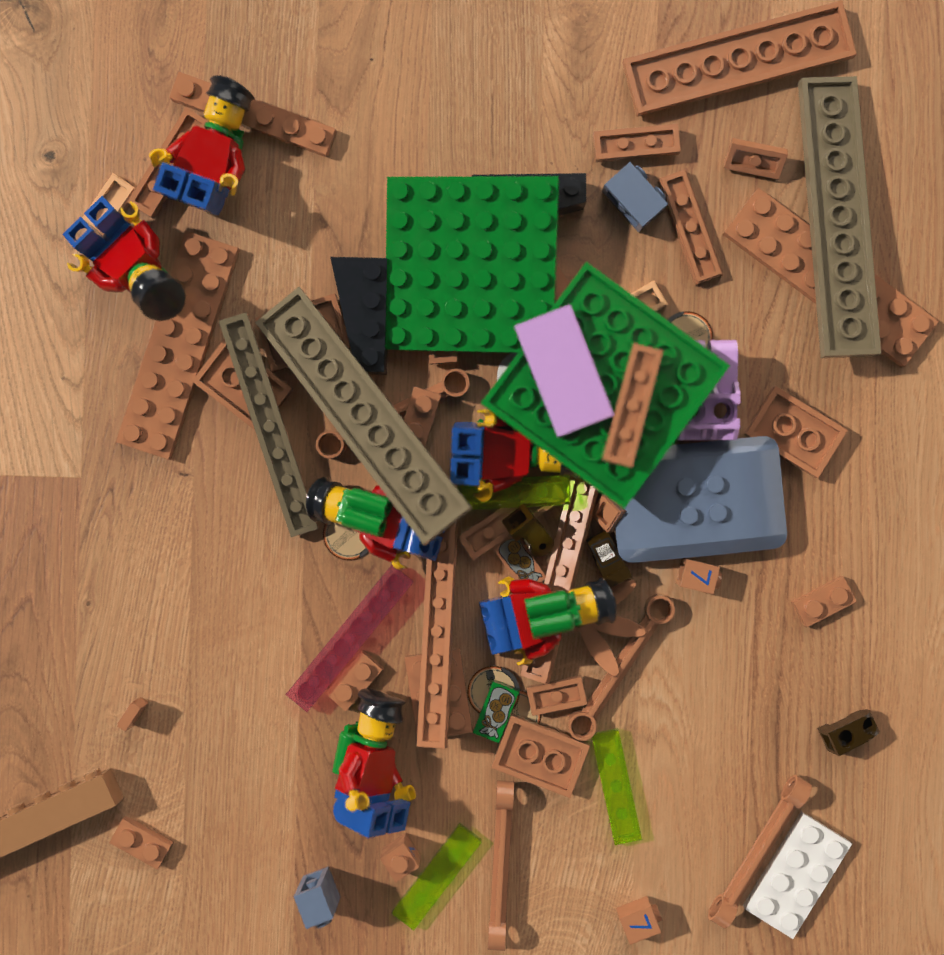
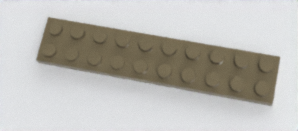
(839, 217)
(363, 416)

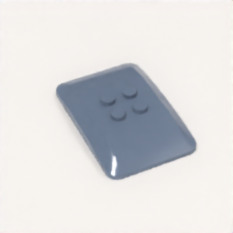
(707, 502)

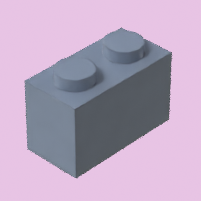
(635, 196)
(317, 898)

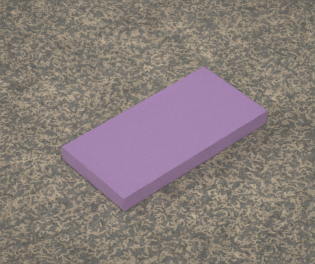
(563, 371)

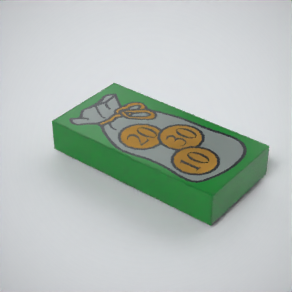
(496, 711)

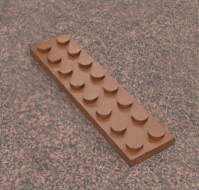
(739, 58)
(784, 246)
(178, 348)

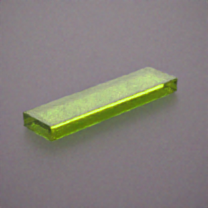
(530, 490)
(616, 786)
(436, 876)

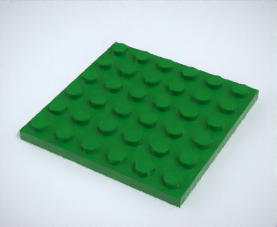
(469, 260)
(610, 325)

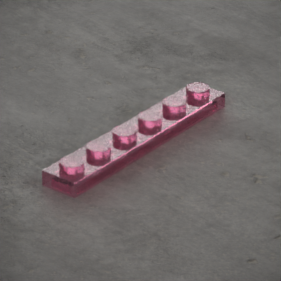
(349, 638)

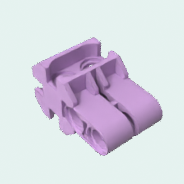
(705, 424)

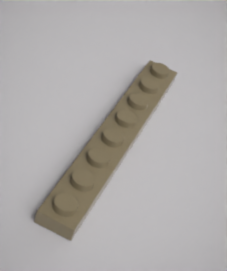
(267, 422)

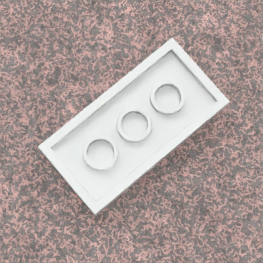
(797, 875)

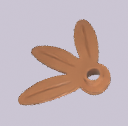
(621, 627)

